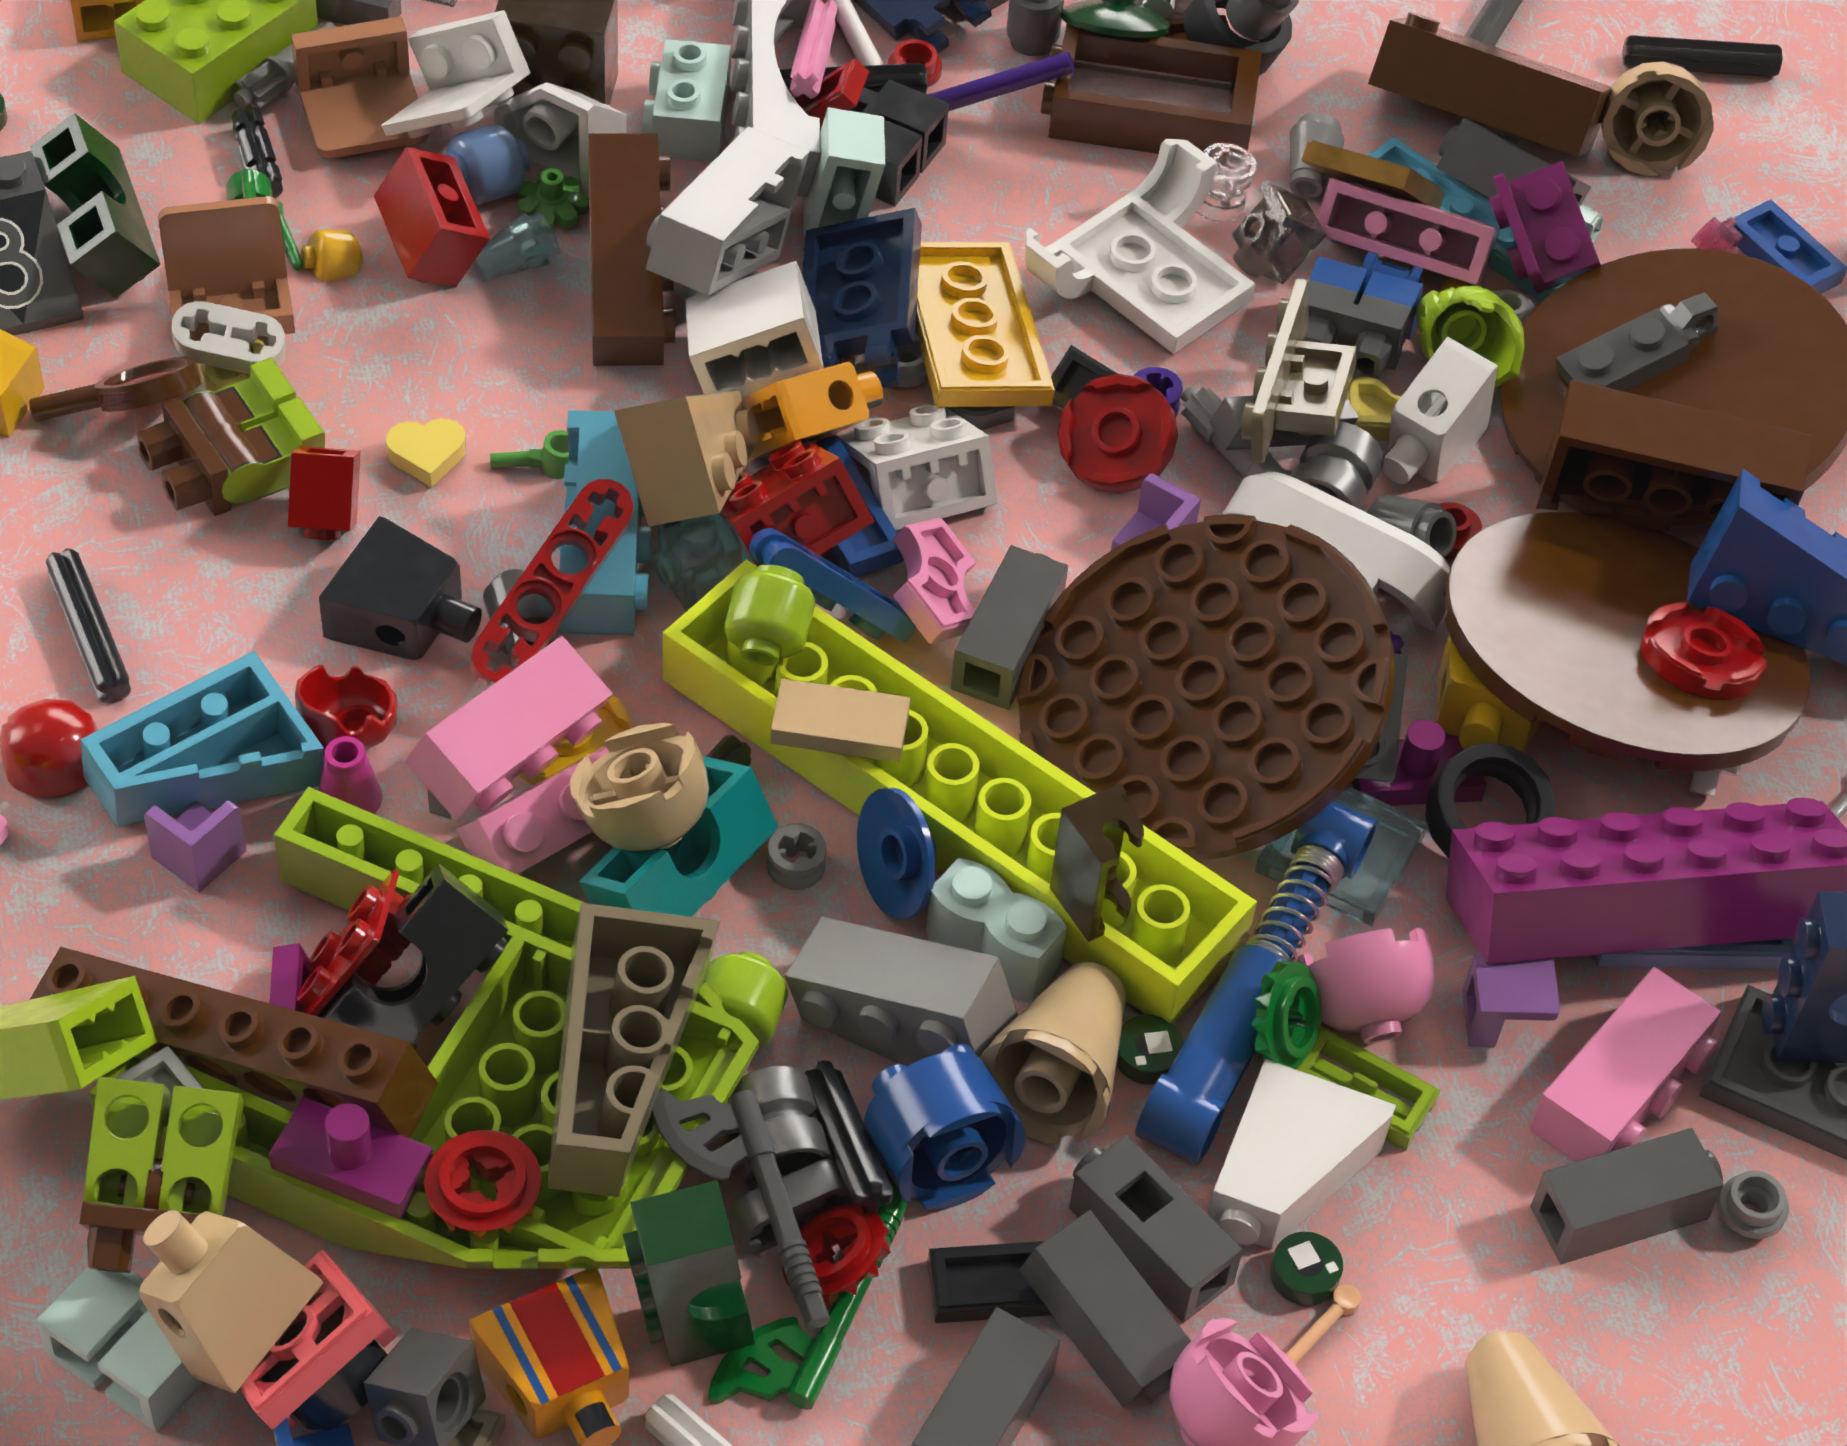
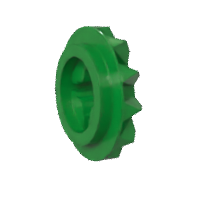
(1287, 1014)

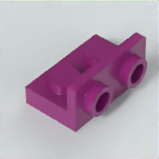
(1546, 226)

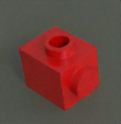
(323, 491)

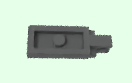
(1641, 346)

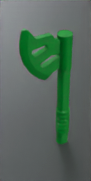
(817, 1354)

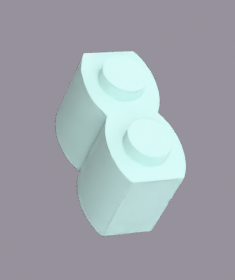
(981, 914)

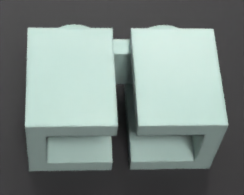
(106, 1331)

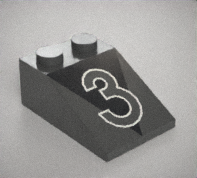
(33, 265)

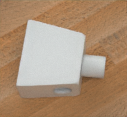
(1440, 414)

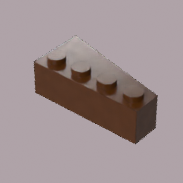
(623, 203)
(1662, 455)

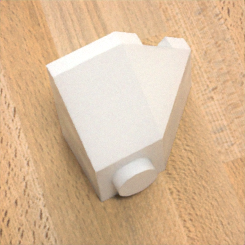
(556, 127)

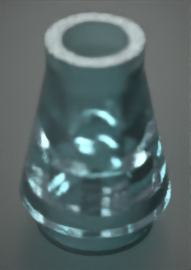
(517, 247)

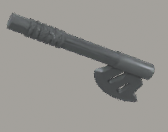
(753, 1144)

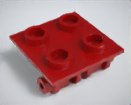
(362, 947)

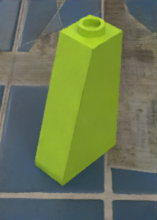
(71, 1038)

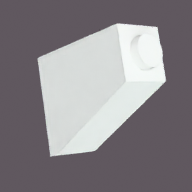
(1293, 1152)

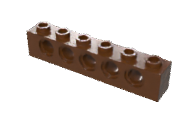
(266, 1046)

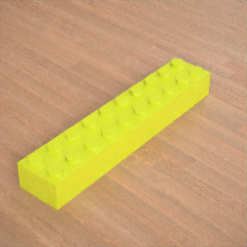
(979, 798)

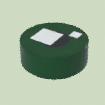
(1147, 1048)
(1306, 1268)

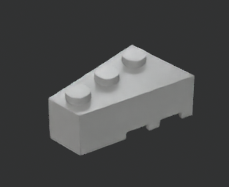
(729, 215)
(898, 991)

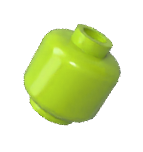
(769, 614)
(749, 991)

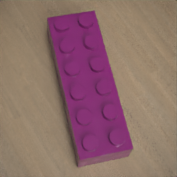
(1644, 879)

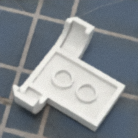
(1144, 259)
(1378, 550)

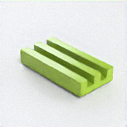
(1370, 1072)

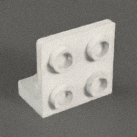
(466, 69)
(925, 464)

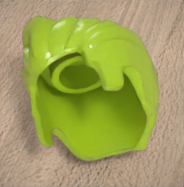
(1475, 321)

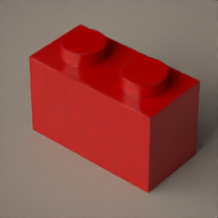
(431, 217)

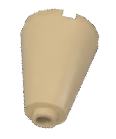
(1062, 1054)
(1524, 1399)

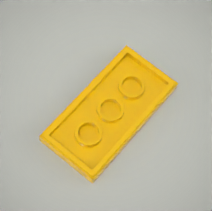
(978, 328)

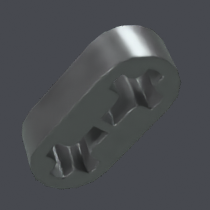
(809, 1192)

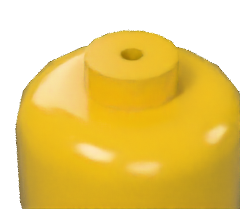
(332, 254)

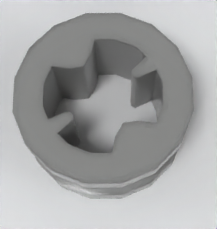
(788, 842)

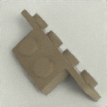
(1302, 380)

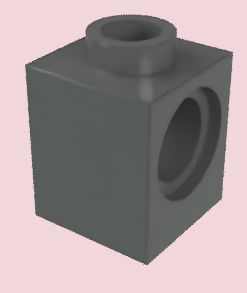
(425, 1389)

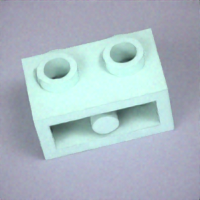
(689, 99)

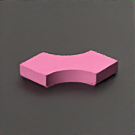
(935, 580)

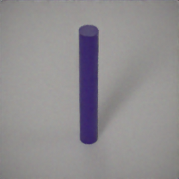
(1007, 81)

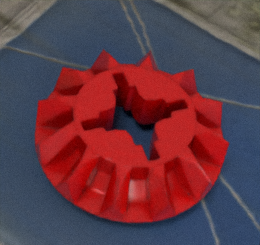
(494, 1157)
(863, 1245)

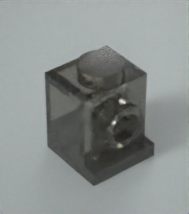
(1277, 235)

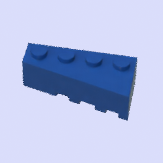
(1774, 570)

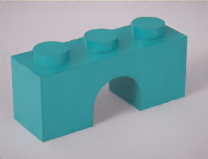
(694, 868)

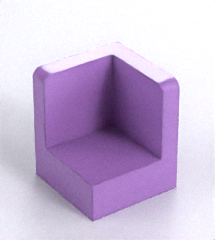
(1159, 505)
(196, 843)
(1507, 993)

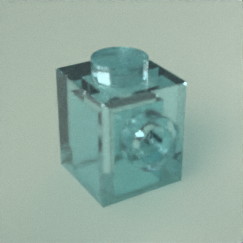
(695, 556)

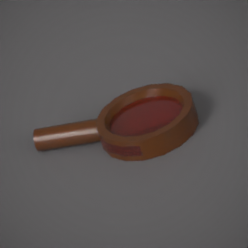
(123, 390)

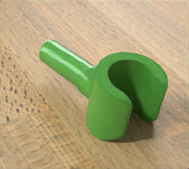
(549, 459)

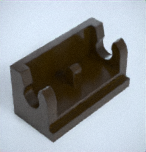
(1089, 857)

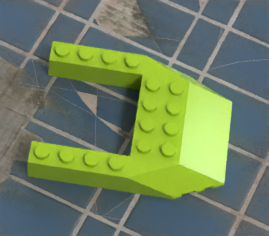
(491, 1069)

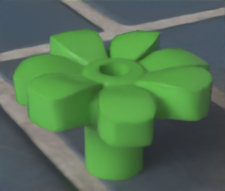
(554, 197)

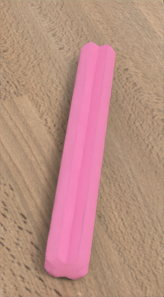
(813, 49)

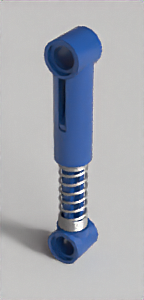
(1194, 1094)

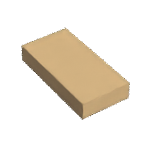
(840, 720)

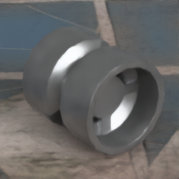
(1341, 464)
(787, 1112)

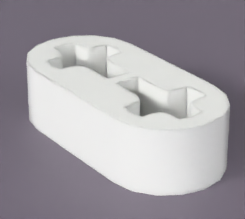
(228, 337)

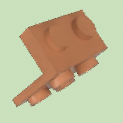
(353, 84)
(227, 257)

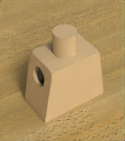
(221, 1294)

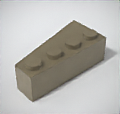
(622, 1024)

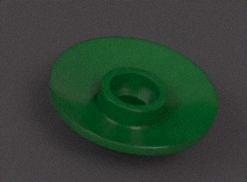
(1116, 18)

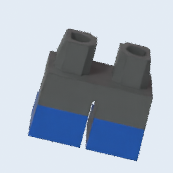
(1369, 318)

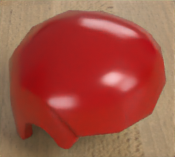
(346, 706)
(44, 747)

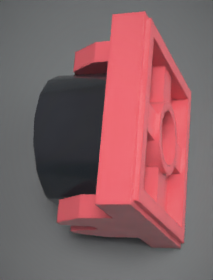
(321, 1356)

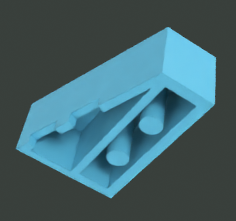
(617, 588)
(204, 744)

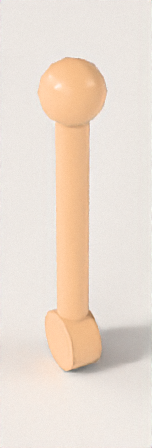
(1343, 1302)

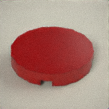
(1117, 433)
(1703, 652)

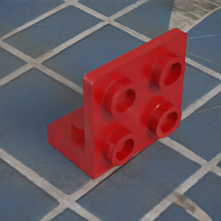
(799, 494)

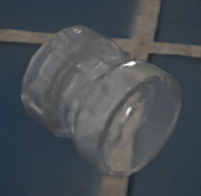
(1232, 177)

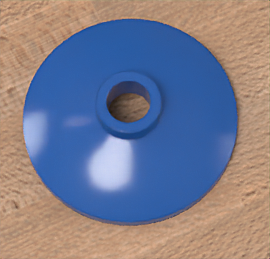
(896, 853)

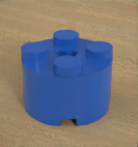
(943, 1127)

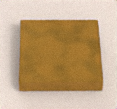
(1372, 172)

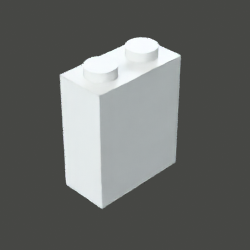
(753, 332)

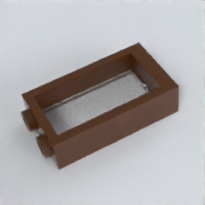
(1151, 91)

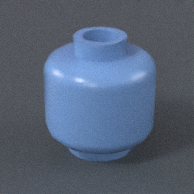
(490, 162)

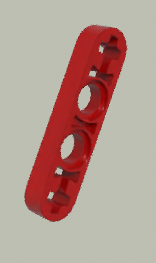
(547, 581)

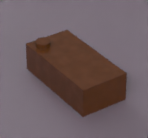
(1489, 85)

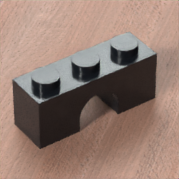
(455, 935)

